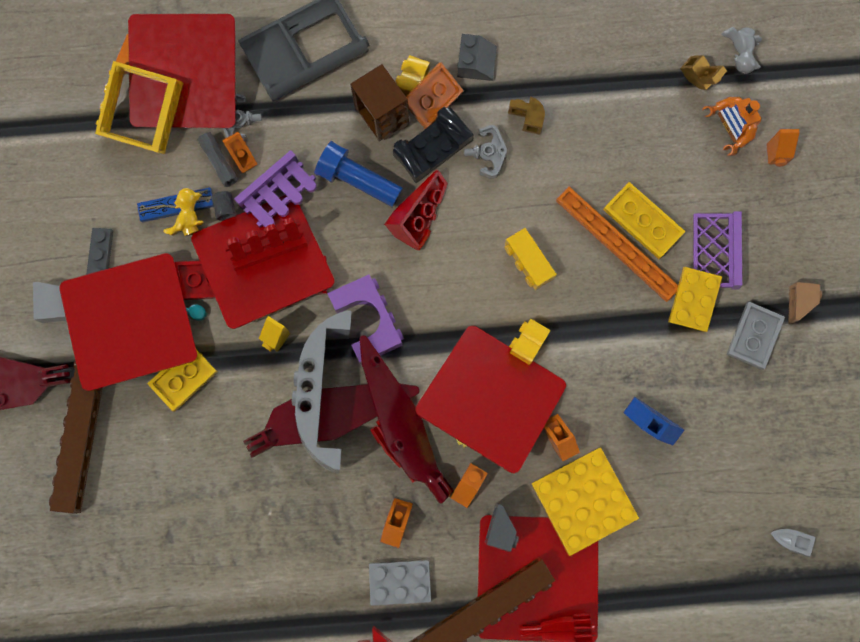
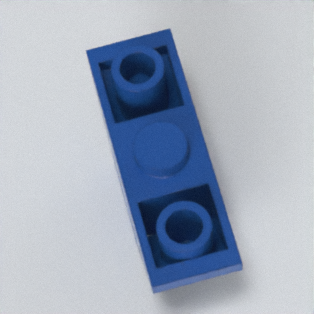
(653, 422)

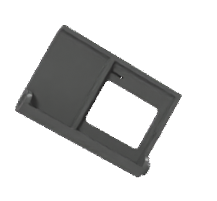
(279, 58)

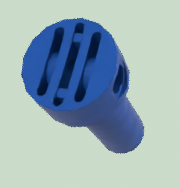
(335, 164)

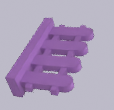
(259, 190)

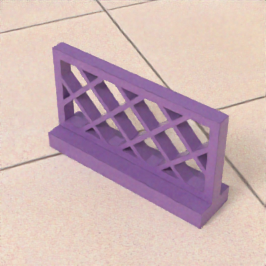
(734, 246)

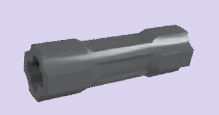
(217, 159)

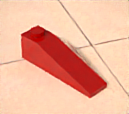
(414, 215)

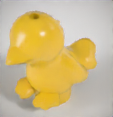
(187, 218)

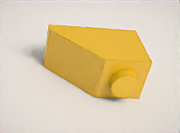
(273, 334)

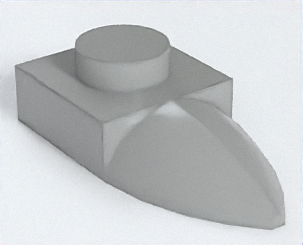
(795, 541)

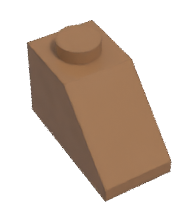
(803, 299)

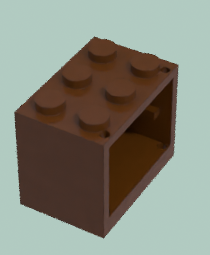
(380, 102)

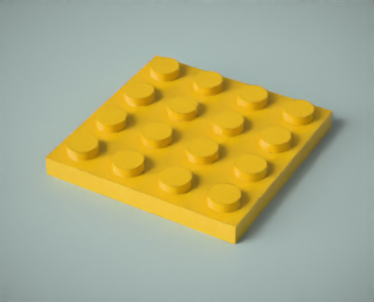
(584, 501)

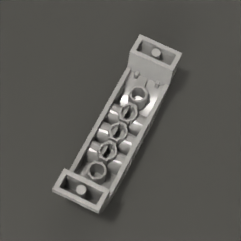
(313, 357)

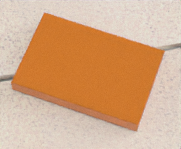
(434, 92)

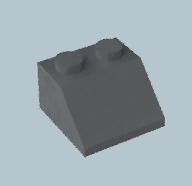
(476, 58)
(501, 530)

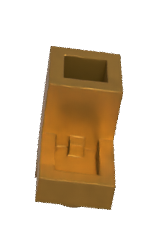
(700, 73)
(532, 111)

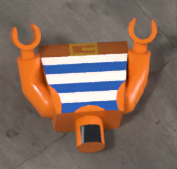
(739, 118)

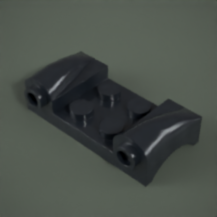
(433, 144)

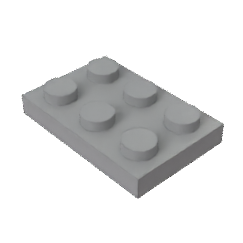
(755, 335)
(399, 582)

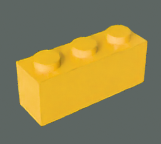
(529, 259)

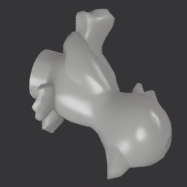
(744, 43)

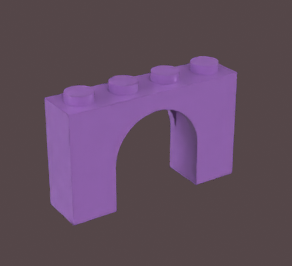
(365, 292)

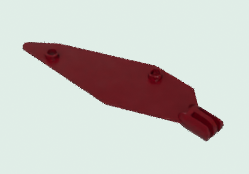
(24, 383)
(340, 413)
(401, 425)

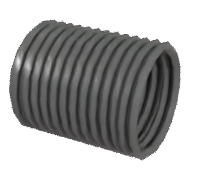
(223, 205)

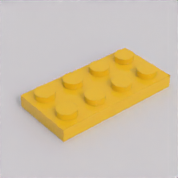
(644, 220)

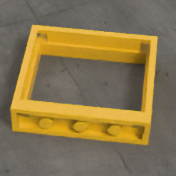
(167, 113)

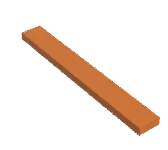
(617, 244)

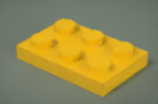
(695, 299)
(182, 382)

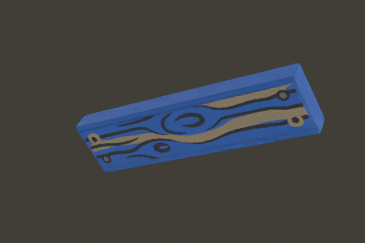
(165, 206)

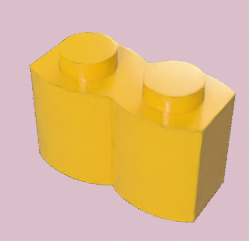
(412, 73)
(529, 342)

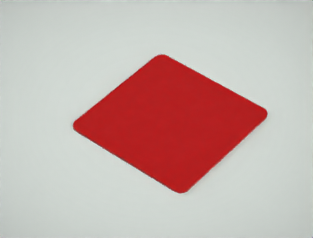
(189, 49)
(266, 285)
(127, 321)
(491, 399)
(574, 575)

